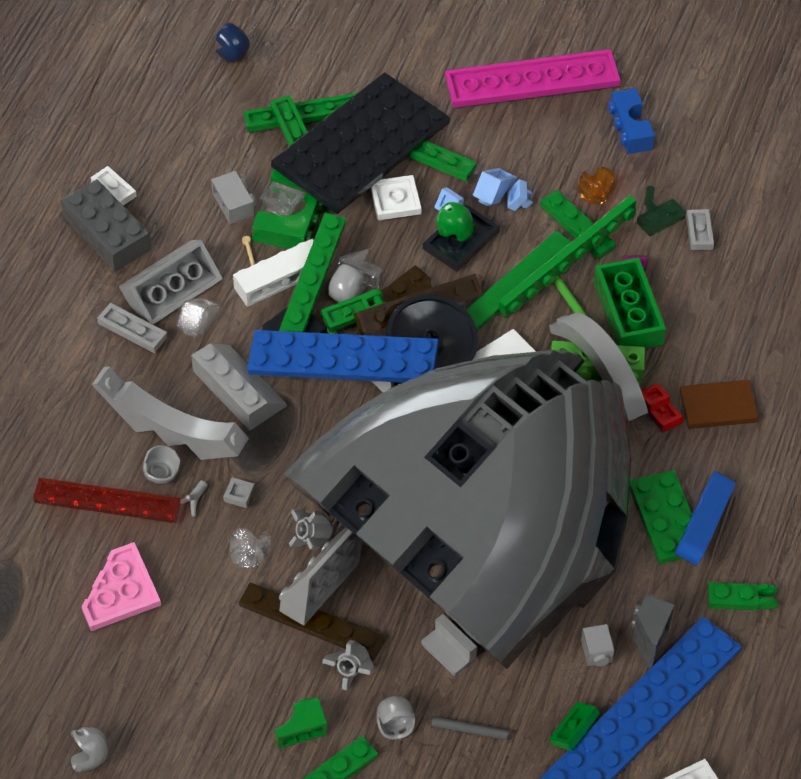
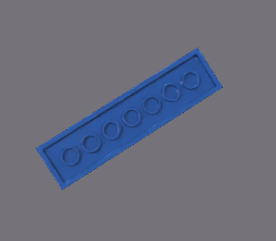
(341, 356)

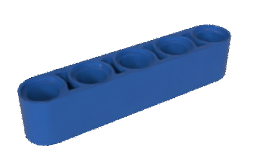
(705, 518)

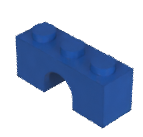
(634, 135)

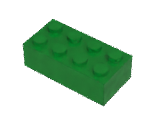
(629, 304)

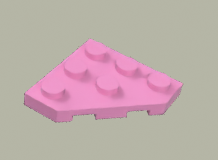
(120, 589)

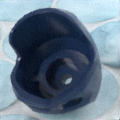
(233, 43)

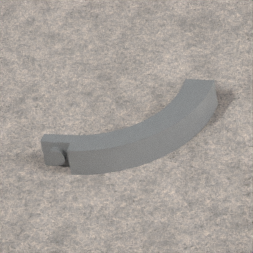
(604, 356)

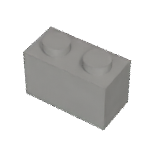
(233, 197)

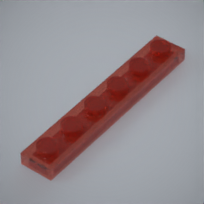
(107, 500)

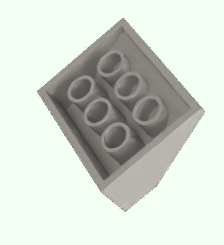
(321, 577)

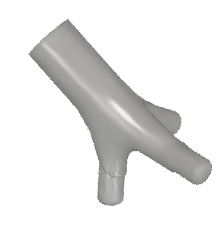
(194, 496)

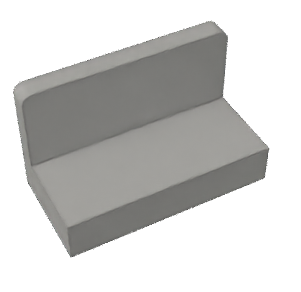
(450, 646)

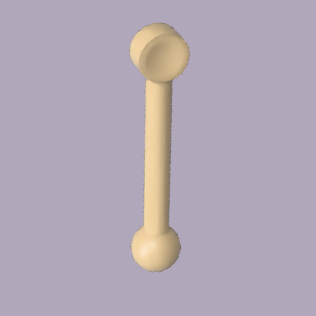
(246, 240)

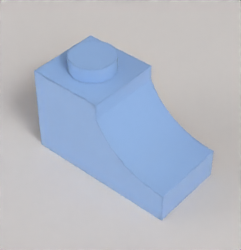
(493, 186)

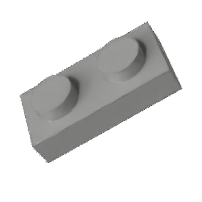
(700, 229)

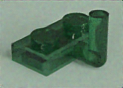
(659, 216)

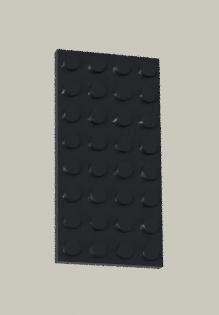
(360, 142)

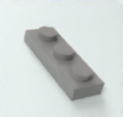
(132, 327)

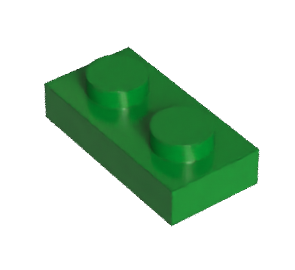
(574, 726)

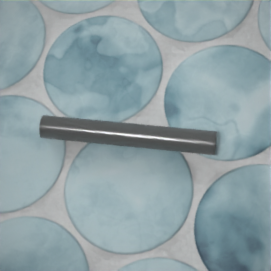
(470, 728)

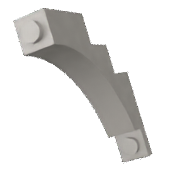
(174, 427)

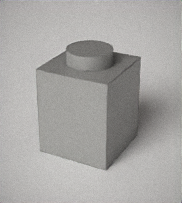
(597, 645)

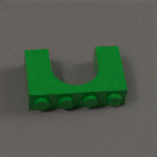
(287, 230)

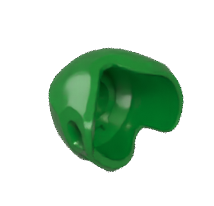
(455, 220)

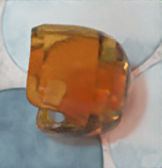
(597, 188)

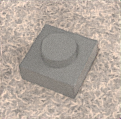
(239, 492)

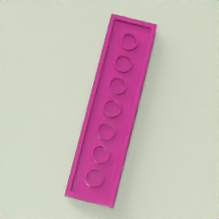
(532, 78)

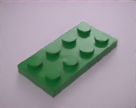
(662, 512)

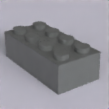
(106, 225)

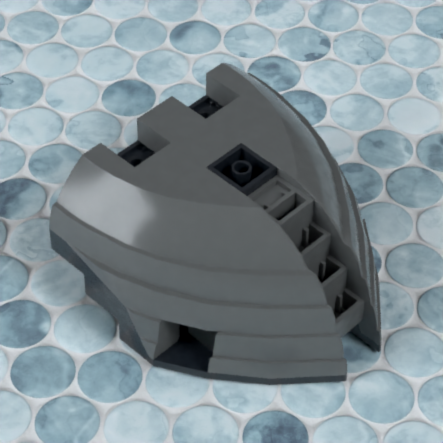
(495, 479)

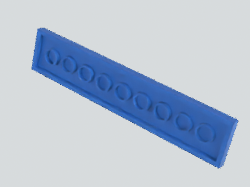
(648, 705)

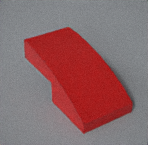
(660, 408)

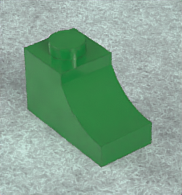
(304, 725)

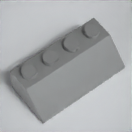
(171, 281)
(229, 380)

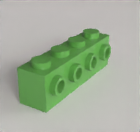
(633, 355)

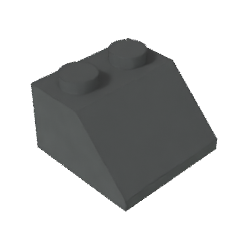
(651, 627)

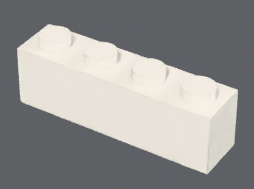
(272, 274)

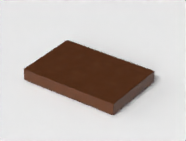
(718, 404)

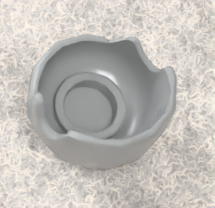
(161, 464)

